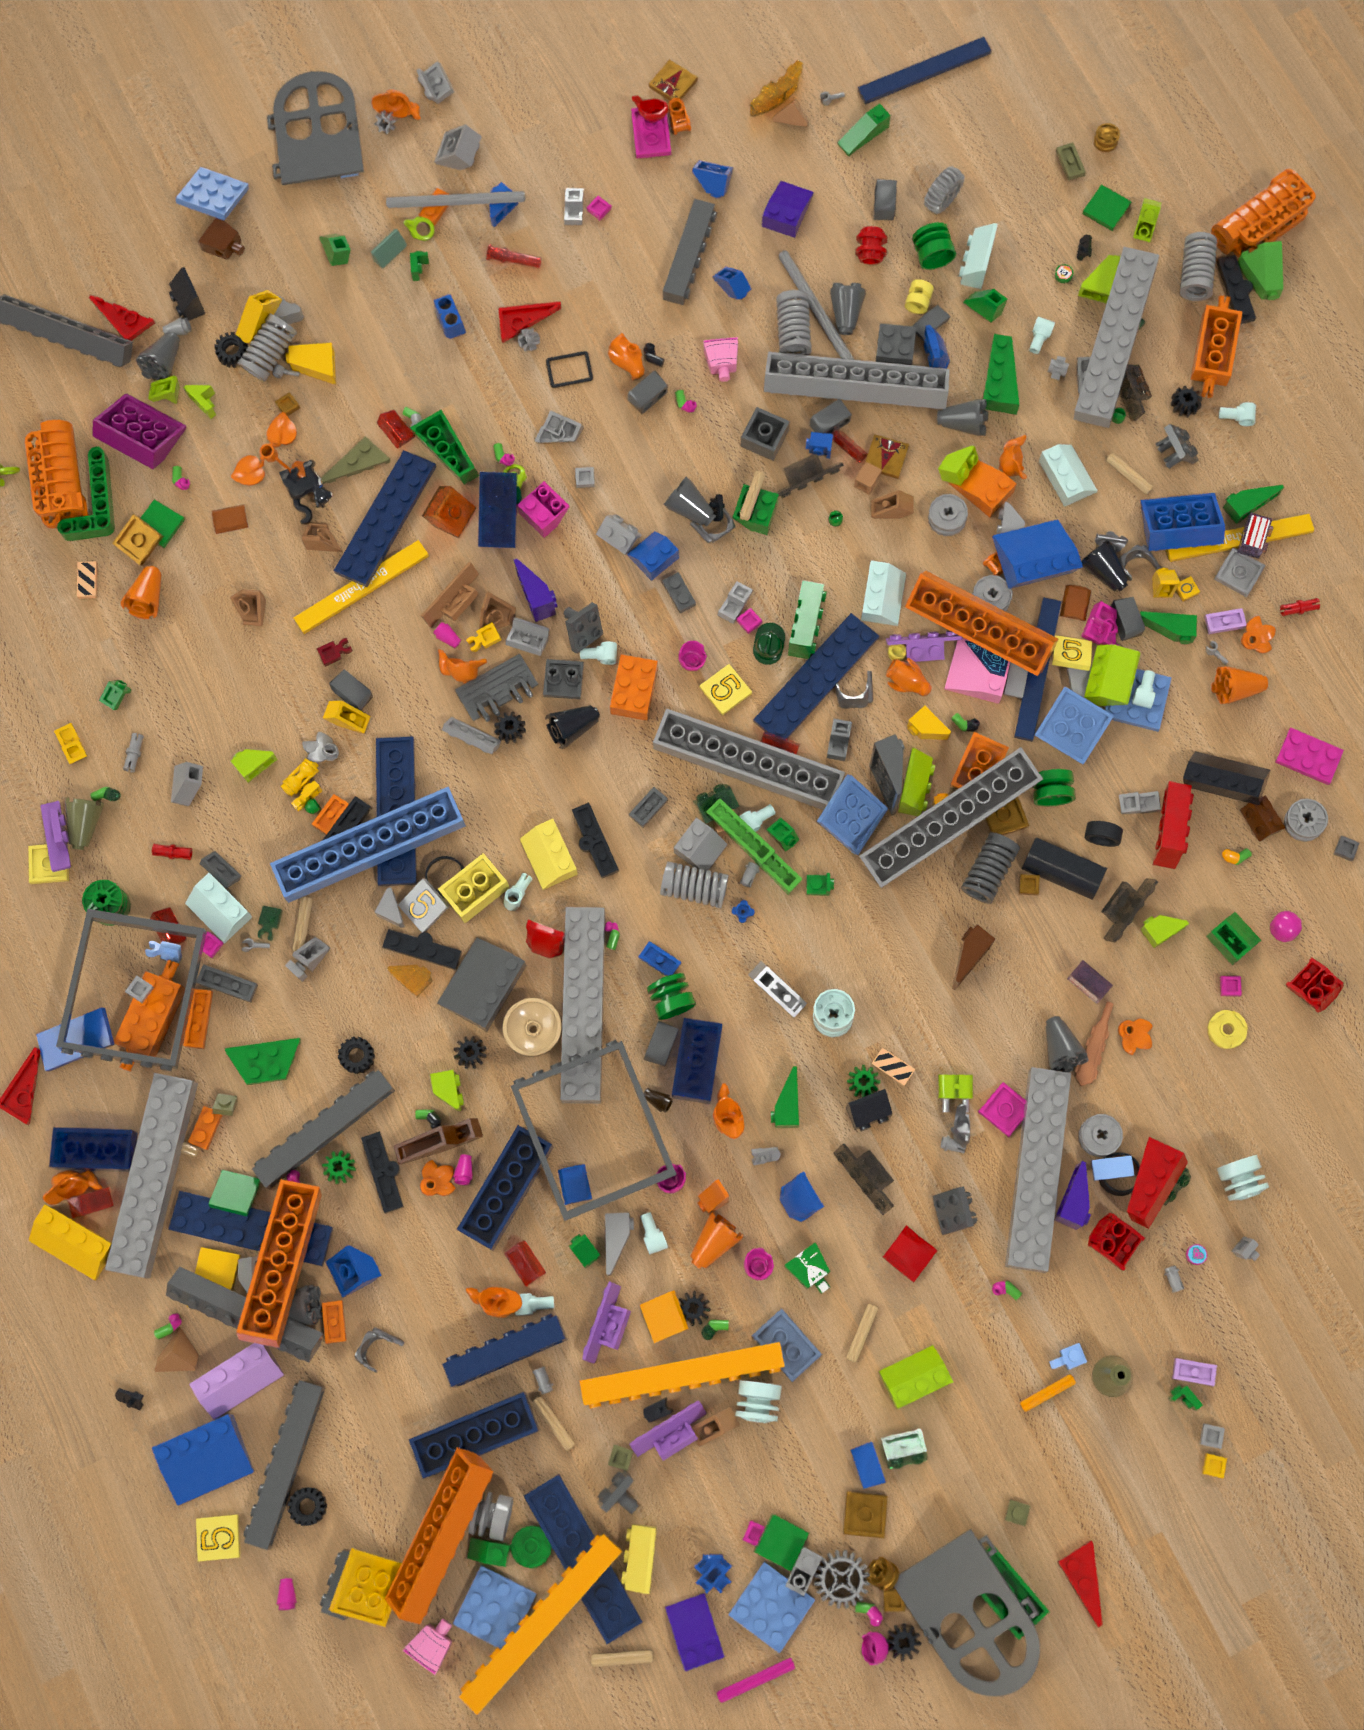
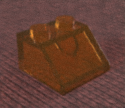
(449, 511)

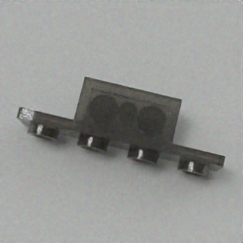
(1133, 391)
(805, 471)
(1125, 905)
(869, 1176)

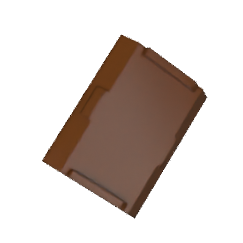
(230, 519)
(1075, 602)

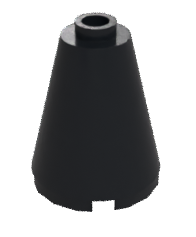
(1106, 566)
(571, 724)

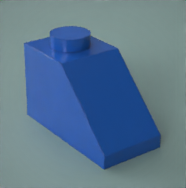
(499, 211)
(732, 282)

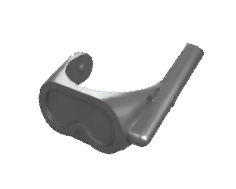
(714, 537)
(1117, 542)
(1138, 552)
(859, 701)
(961, 1126)
(368, 1339)

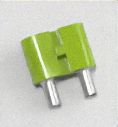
(955, 1087)

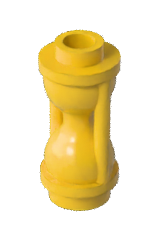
(294, 784)

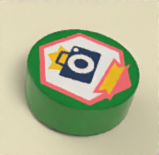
(1063, 273)

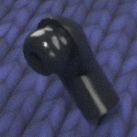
(650, 355)

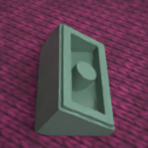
(388, 248)

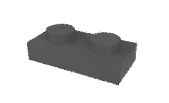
(679, 592)
(648, 807)
(220, 869)

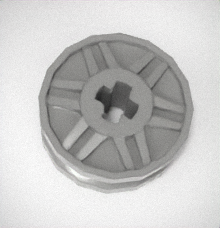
(949, 524)
(996, 587)
(1295, 820)
(1095, 1125)

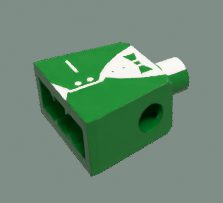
(809, 1268)

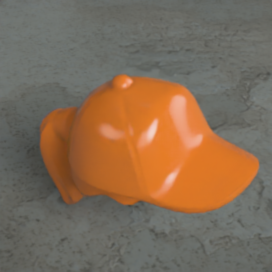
(395, 102)
(1012, 457)
(459, 669)
(728, 1114)
(70, 1184)
(496, 1300)

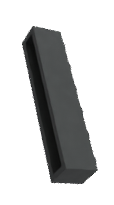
(688, 253)

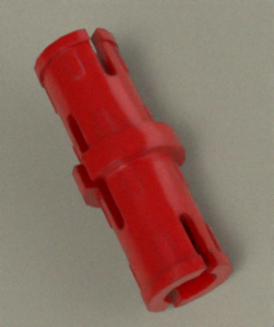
(1300, 607)
(172, 851)

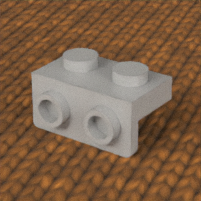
(435, 83)
(618, 533)
(528, 636)

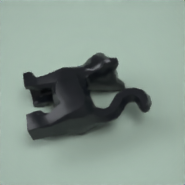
(301, 487)

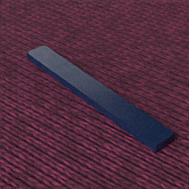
(924, 70)
(1035, 684)

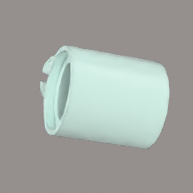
(1042, 330)
(1244, 413)
(605, 653)
(1144, 693)
(755, 819)
(517, 891)
(653, 1238)
(532, 1303)

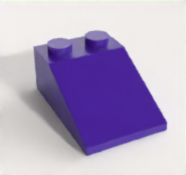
(786, 209)
(540, 599)
(1075, 1202)
(694, 1632)

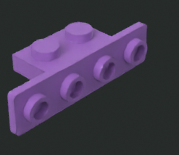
(924, 647)
(56, 836)
(608, 1325)
(671, 1434)

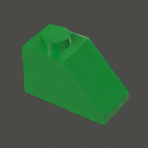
(489, 1552)

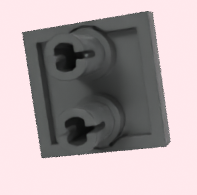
(1180, 441)
(583, 626)
(563, 679)
(954, 1210)
(618, 1493)

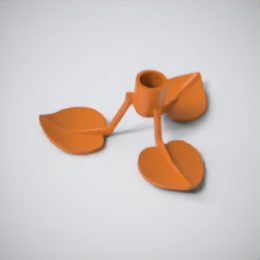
(280, 431)

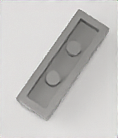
(471, 735)

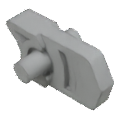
(765, 1155)

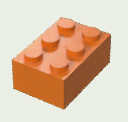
(634, 687)

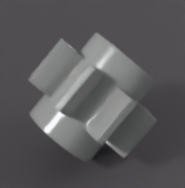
(383, 125)
(528, 339)
(1058, 367)

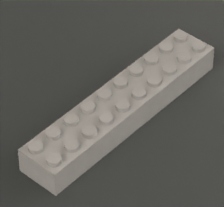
(1116, 337)
(856, 380)
(747, 759)
(951, 817)
(583, 1003)
(1038, 1170)
(151, 1176)

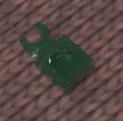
(269, 919)

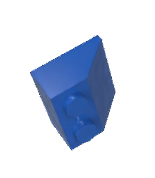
(654, 555)

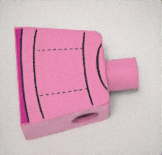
(721, 356)
(430, 1646)

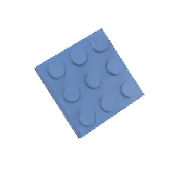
(212, 193)
(1142, 716)
(1074, 725)
(852, 814)
(493, 1607)
(771, 1608)

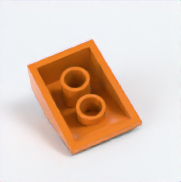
(986, 488)
(978, 757)

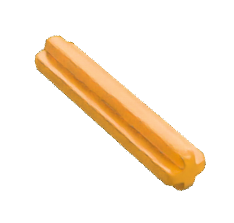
(1047, 1393)

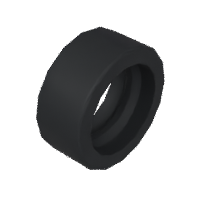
(1103, 833)

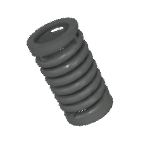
(990, 867)

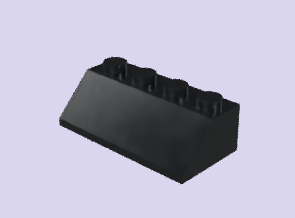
(1226, 777)

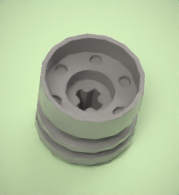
(493, 1516)

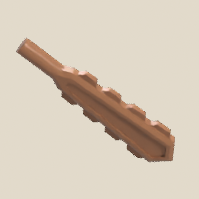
(1095, 1046)

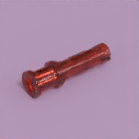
(505, 256)

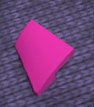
(1101, 625)

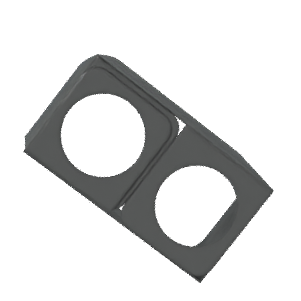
(885, 199)
(647, 392)
(830, 418)
(1128, 618)
(351, 690)
(661, 1044)

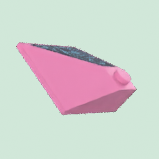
(977, 672)

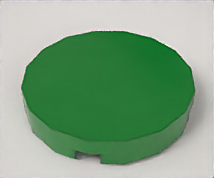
(530, 1547)

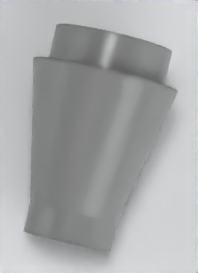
(179, 327)

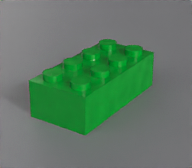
(1020, 1590)

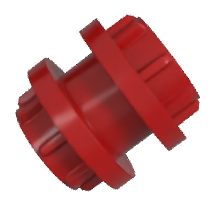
(871, 243)

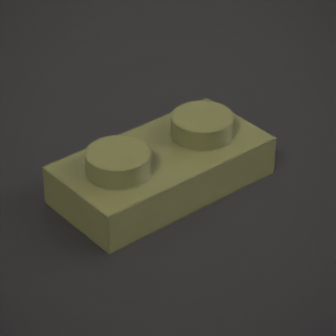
(1070, 161)

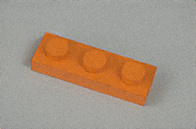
(198, 1019)

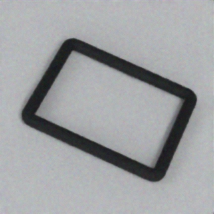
(567, 356)

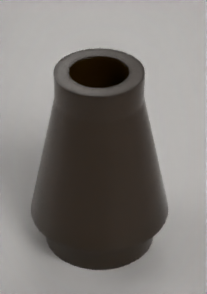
(659, 1100)

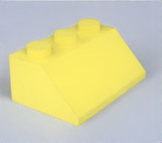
(548, 854)
(474, 888)
(639, 1558)

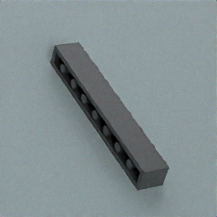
(65, 331)
(323, 1129)
(227, 1307)
(284, 1465)

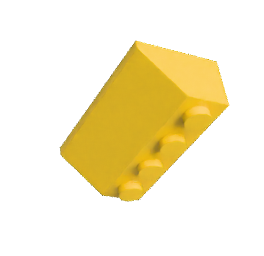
(70, 1241)

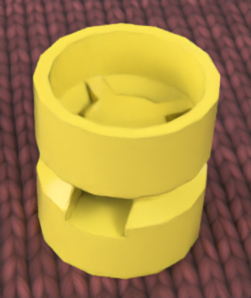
(919, 296)

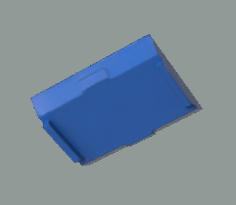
(574, 1184)

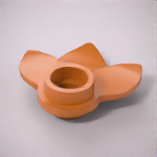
(1260, 633)
(1137, 1037)
(439, 1177)

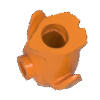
(627, 356)
(907, 677)

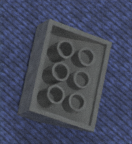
(887, 769)
(482, 983)

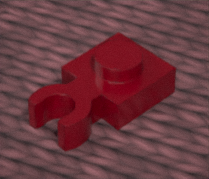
(331, 653)

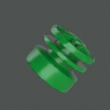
(934, 246)
(115, 898)
(669, 992)

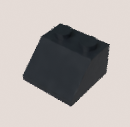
(186, 296)
(869, 1110)

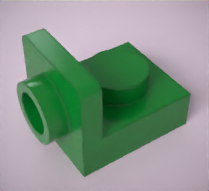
(416, 261)
(114, 694)
(783, 834)
(819, 885)
(1189, 1398)

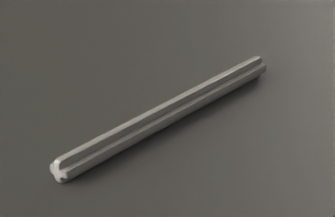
(455, 199)
(815, 306)

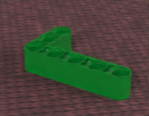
(98, 500)

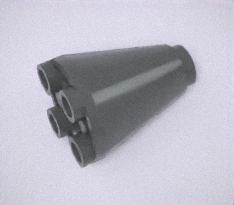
(847, 305)
(159, 357)
(965, 417)
(690, 503)
(1063, 1046)
(306, 1305)

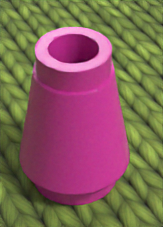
(447, 635)
(463, 1170)
(286, 1595)

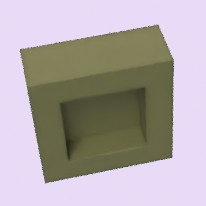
(225, 1104)
(620, 1457)
(1017, 1513)

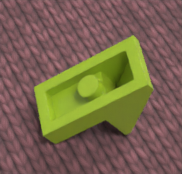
(165, 389)
(200, 396)

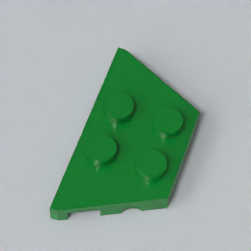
(264, 1061)

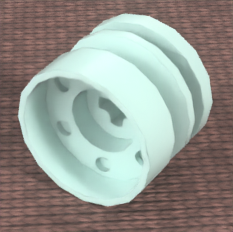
(833, 1002)
(1243, 1178)
(758, 1401)

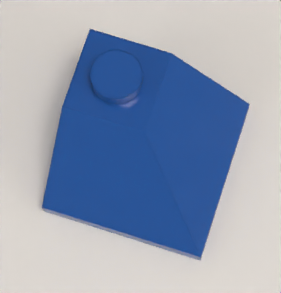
(713, 177)
(352, 1270)

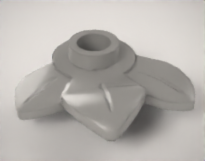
(321, 749)

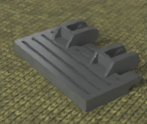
(496, 686)

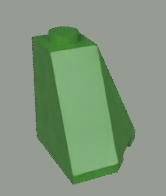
(1264, 269)

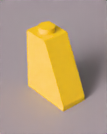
(255, 313)
(313, 361)

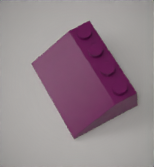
(138, 430)

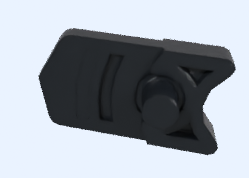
(1084, 247)
(717, 506)
(131, 1399)
(657, 1410)

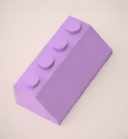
(236, 1379)

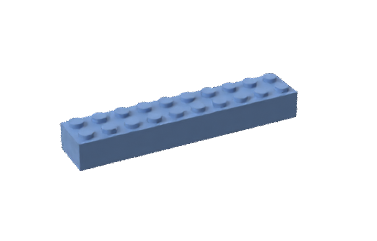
(367, 844)

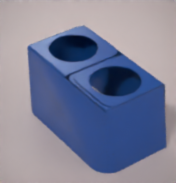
(449, 330)
(868, 1465)

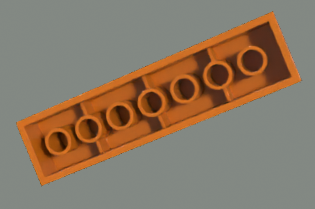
(981, 623)
(279, 1263)
(438, 1536)

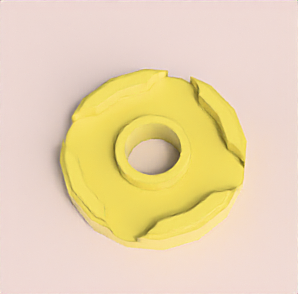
(1216, 1032)

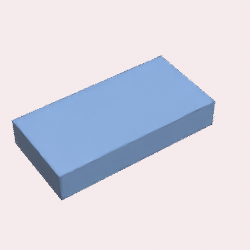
(1112, 1168)

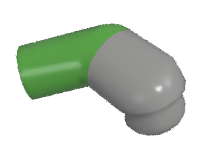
(413, 415)

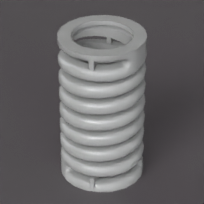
(1198, 266)
(793, 322)
(260, 343)
(694, 888)

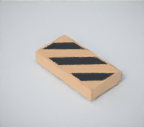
(87, 580)
(893, 1067)

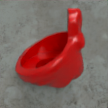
(651, 109)

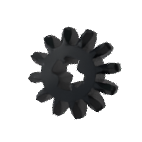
(1181, 396)
(516, 722)
(476, 1047)
(686, 1307)
(904, 1649)

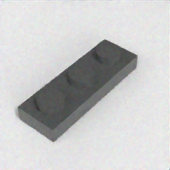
(227, 983)

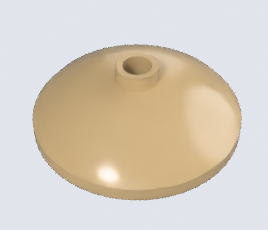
(525, 1015)

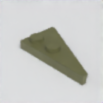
(359, 458)

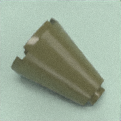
(81, 821)
(1105, 1376)

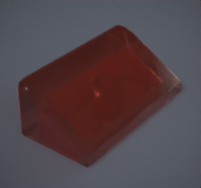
(395, 428)
(849, 446)
(780, 742)
(167, 915)
(525, 1263)

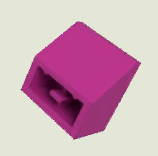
(543, 509)

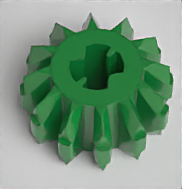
(870, 1085)
(331, 1167)

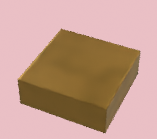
(287, 404)
(1029, 884)
(893, 1601)

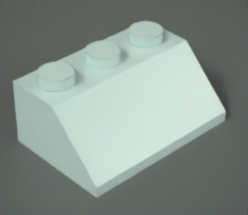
(978, 256)
(1066, 473)
(883, 594)
(217, 908)

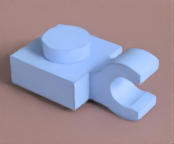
(166, 950)
(1070, 1356)

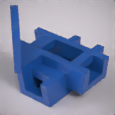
(713, 1572)

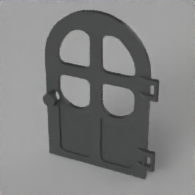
(320, 153)
(949, 1584)

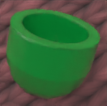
(1120, 416)
(836, 521)
(312, 806)

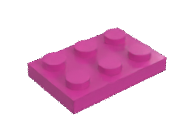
(649, 138)
(1309, 756)

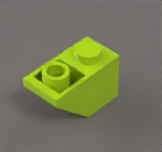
(1147, 220)
(958, 464)
(445, 1087)

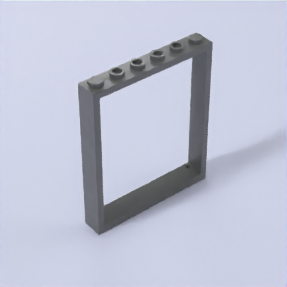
(145, 924)
(574, 1062)

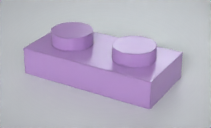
(1225, 621)
(1194, 1372)

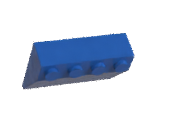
(1182, 522)
(1036, 553)
(203, 1459)

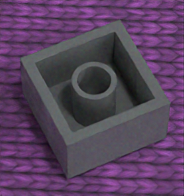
(895, 344)
(765, 433)

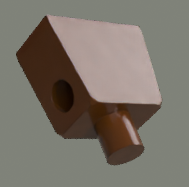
(221, 240)

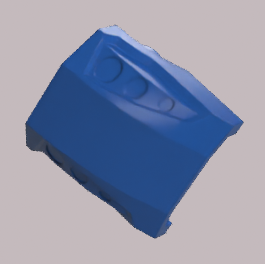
(936, 347)
(800, 1198)

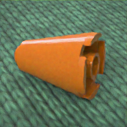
(144, 594)
(714, 1241)

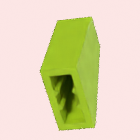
(1100, 281)

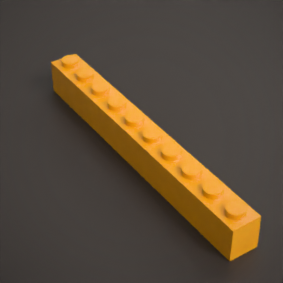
(682, 1373)
(540, 1623)

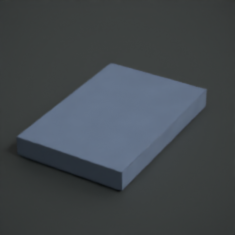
(796, 1348)

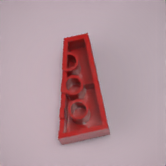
(1173, 825)
(1155, 1180)

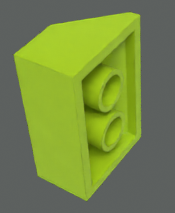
(1112, 675)
(916, 783)
(915, 1376)

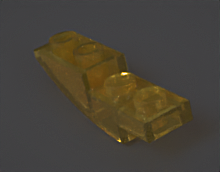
(777, 93)

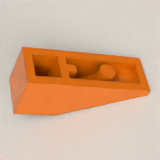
(713, 1197)

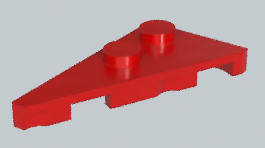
(522, 317)
(126, 322)
(19, 1095)
(1082, 1574)

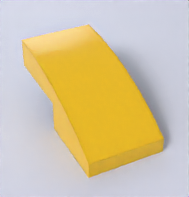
(70, 743)

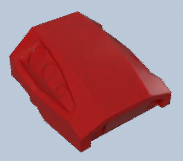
(544, 940)
(1316, 985)
(1115, 1240)
(909, 1254)

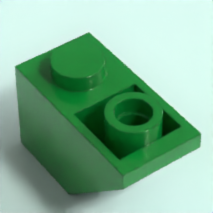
(336, 248)
(987, 303)
(584, 1250)

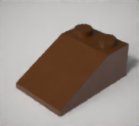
(975, 945)

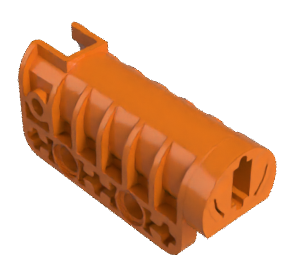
(1265, 214)
(59, 477)

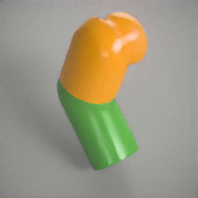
(1234, 857)

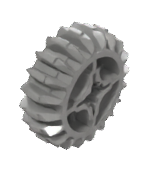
(944, 190)
(834, 1586)

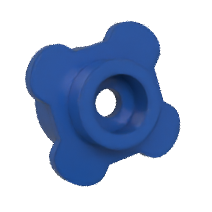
(743, 906)

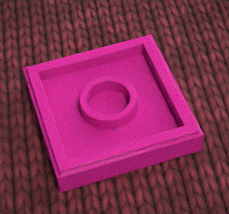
(1004, 1109)

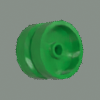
(1054, 788)

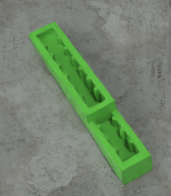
(754, 846)

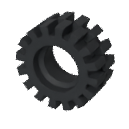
(224, 343)
(358, 1066)
(294, 1506)

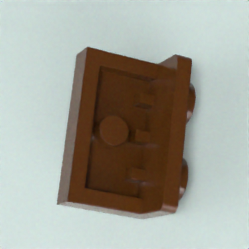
(1262, 819)

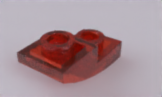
(90, 1202)

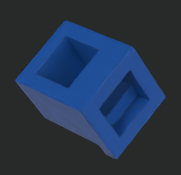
(820, 444)

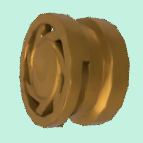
(1106, 138)
(883, 1574)

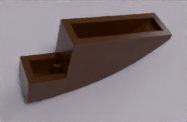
(438, 1140)

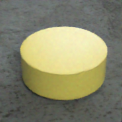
(897, 652)

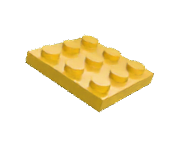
(364, 1587)

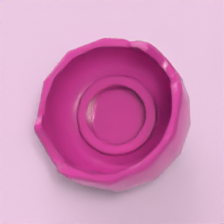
(692, 656)
(1286, 926)
(674, 1183)
(758, 1264)
(874, 1648)

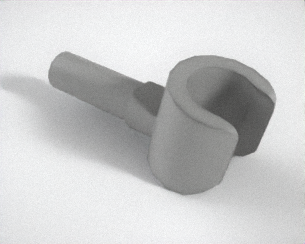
(826, 102)
(280, 370)
(1215, 652)
(252, 944)

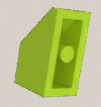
(252, 762)
(1162, 928)

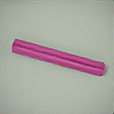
(755, 1680)

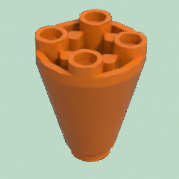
(1236, 684)

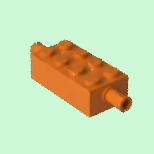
(1216, 346)
(149, 1021)

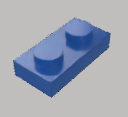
(659, 959)

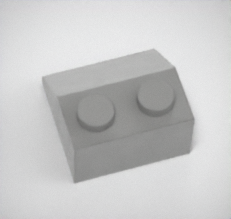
(458, 148)
(700, 846)

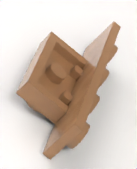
(454, 597)

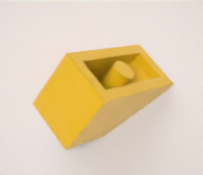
(1164, 583)
(346, 716)
(927, 726)

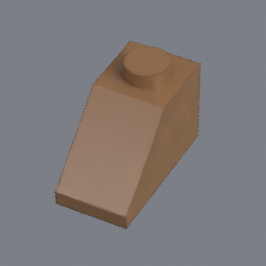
(892, 505)
(715, 1426)

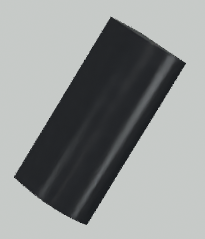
(1064, 868)

